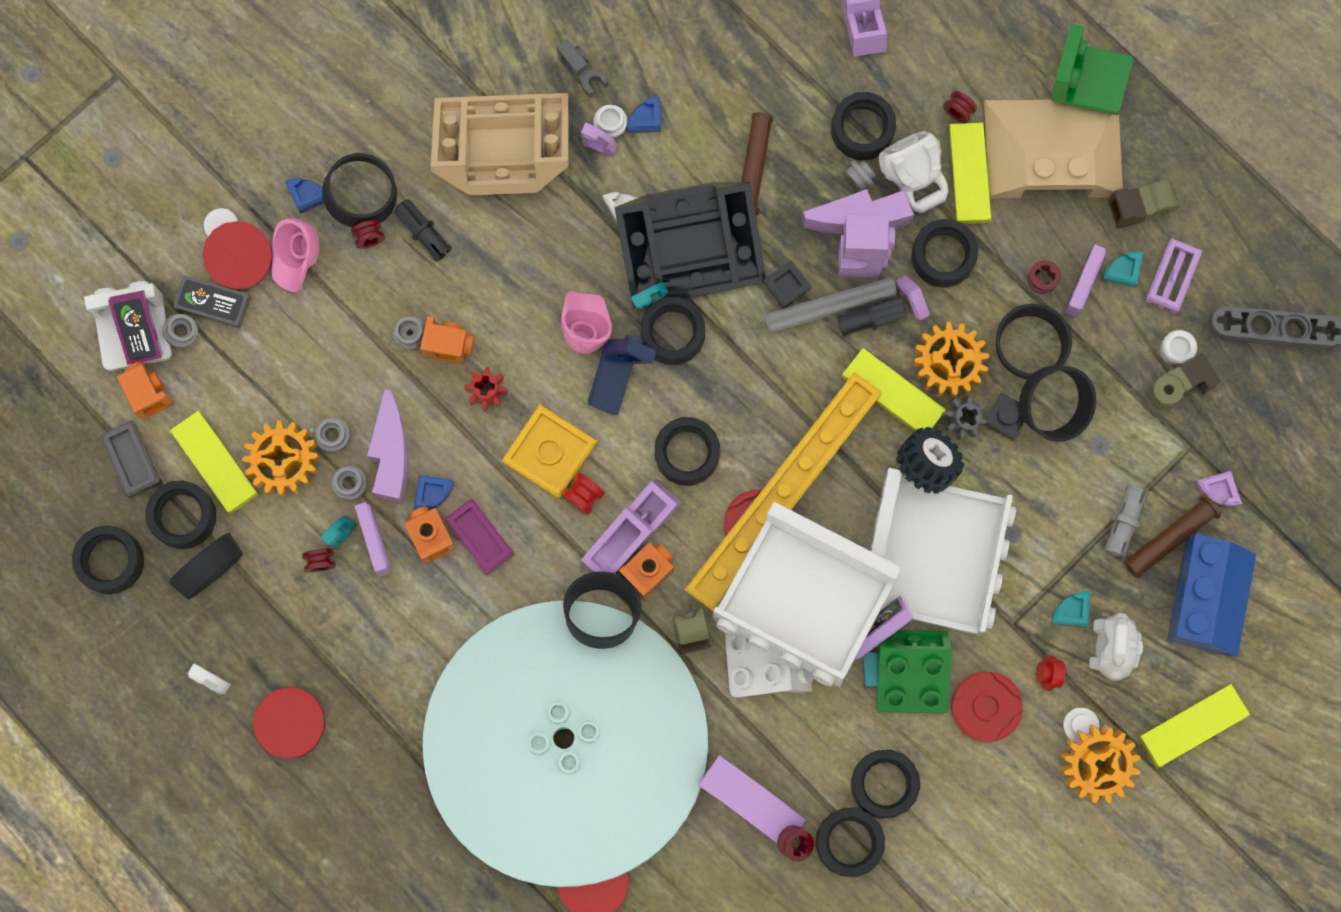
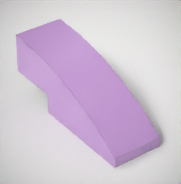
(865, 26)
(831, 216)
(390, 451)
(632, 529)
(749, 799)

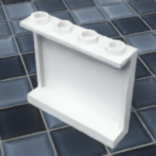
(945, 550)
(806, 595)

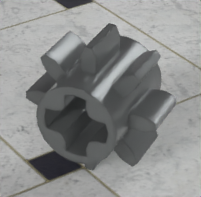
(974, 413)

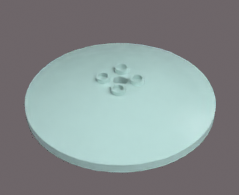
(576, 809)

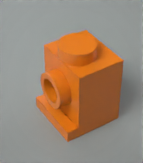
(446, 341)
(143, 390)
(435, 545)
(646, 582)

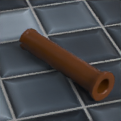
(756, 153)
(1172, 536)

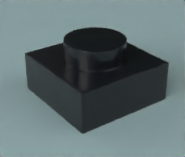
(787, 284)
(1005, 417)

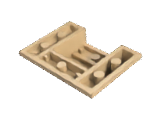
(500, 142)
(1050, 148)

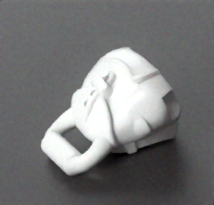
(915, 165)
(1116, 646)

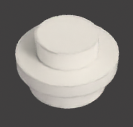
(611, 120)
(1079, 719)

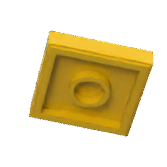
(549, 451)

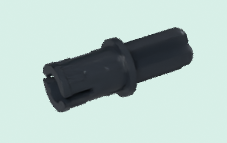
(423, 230)
(872, 316)

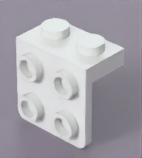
(109, 342)
(760, 672)

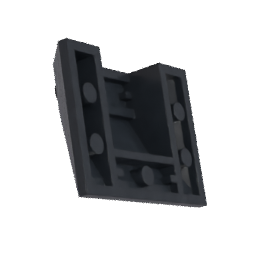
(691, 240)

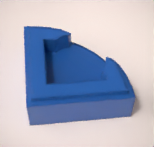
(646, 117)
(305, 194)
(432, 491)

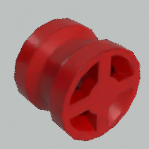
(583, 493)

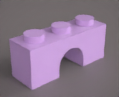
(865, 246)

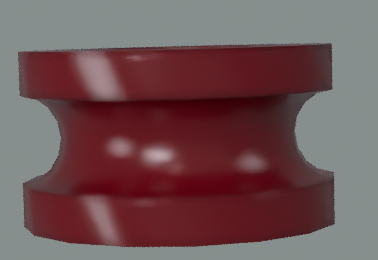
(960, 107)
(367, 234)
(1035, 282)
(318, 560)
(803, 850)

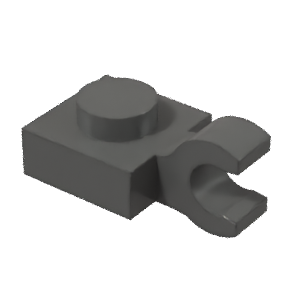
(576, 64)

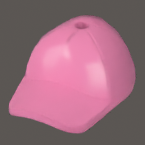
(293, 252)
(585, 322)

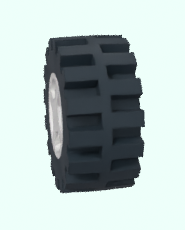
(930, 460)

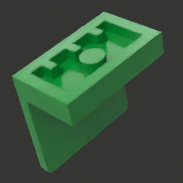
(1091, 75)
(914, 672)

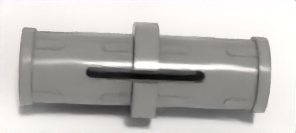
(1126, 521)

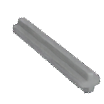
(830, 305)

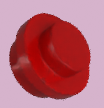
(1050, 673)

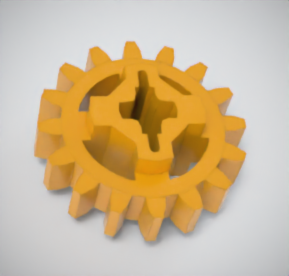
(937, 362)
(296, 458)
(1093, 775)

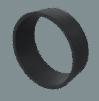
(350, 219)
(1045, 313)
(1082, 415)
(207, 566)
(602, 581)

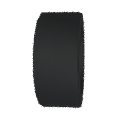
(867, 101)
(957, 231)
(682, 306)
(677, 426)
(159, 499)
(88, 542)
(912, 783)
(877, 842)

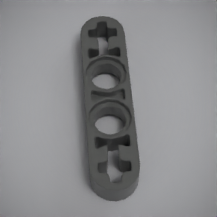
(1276, 322)

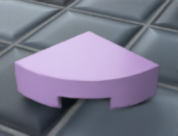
(598, 140)
(913, 292)
(1220, 489)

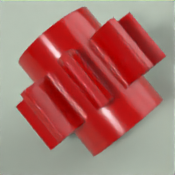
(479, 383)

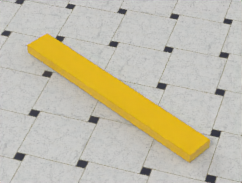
(785, 487)

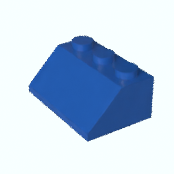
(1212, 595)

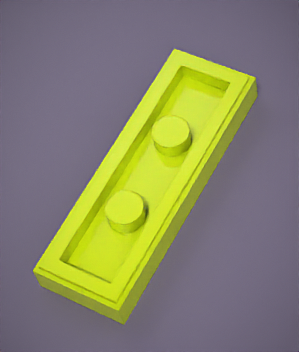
(969, 173)
(898, 395)
(214, 462)
(1194, 725)

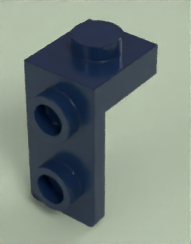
(615, 370)

